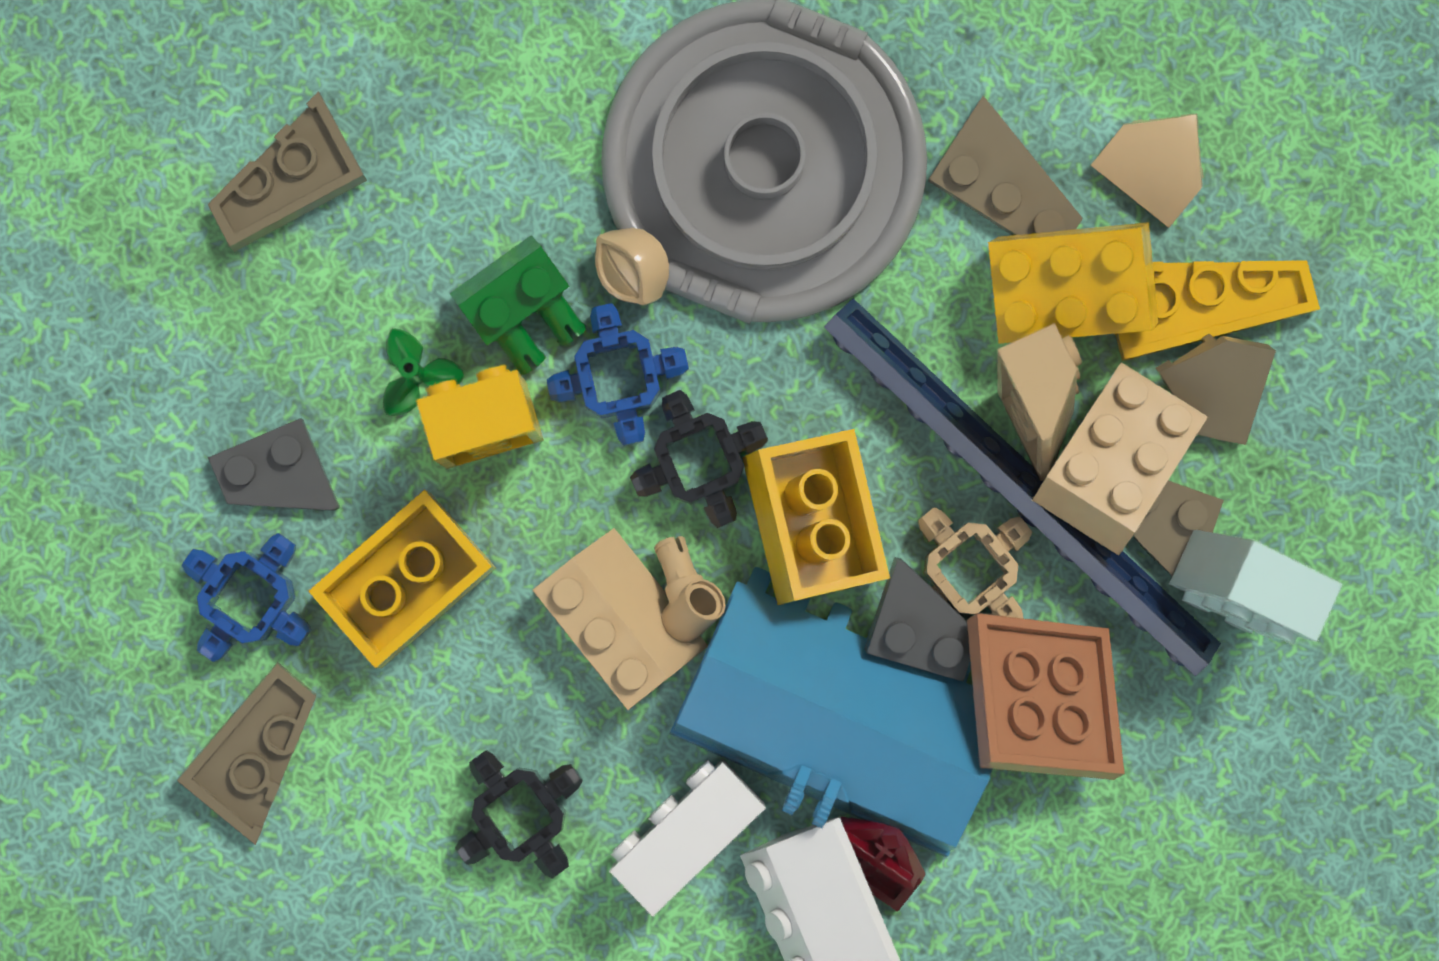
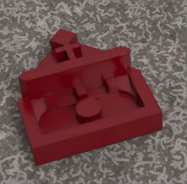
(885, 860)

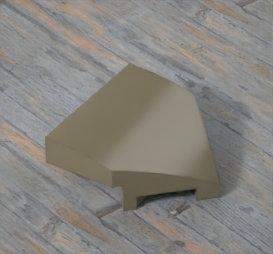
(1222, 382)

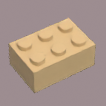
(1120, 458)

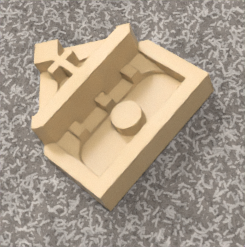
(1156, 164)

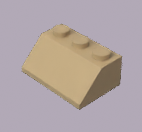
(1039, 392)
(615, 618)

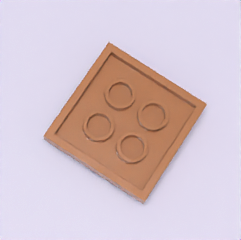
(1044, 697)

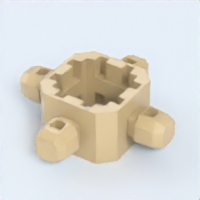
(1011, 535)

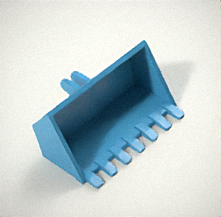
(833, 721)

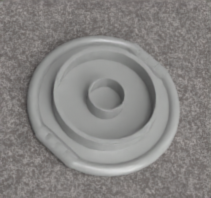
(766, 158)

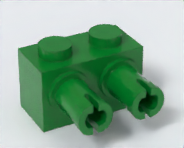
(512, 290)

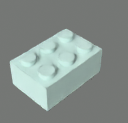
(1254, 587)

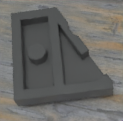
(275, 471)
(918, 626)

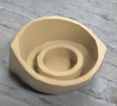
(632, 265)

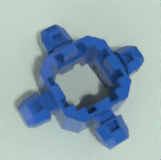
(605, 322)
(216, 641)

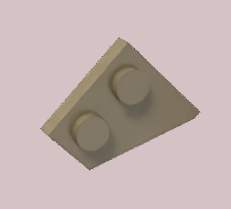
(1172, 521)

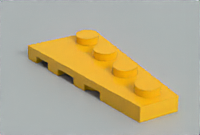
(1220, 300)

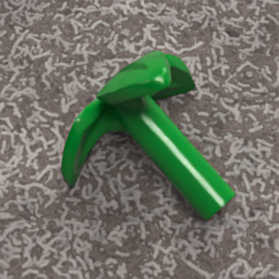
(405, 354)

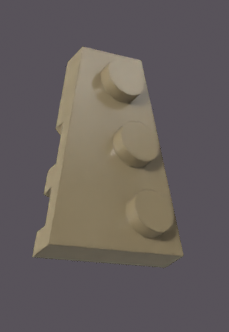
(292, 177)
(1001, 179)
(250, 753)

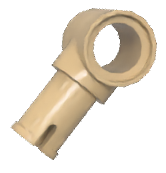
(692, 600)

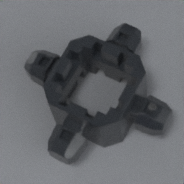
(748, 438)
(475, 845)

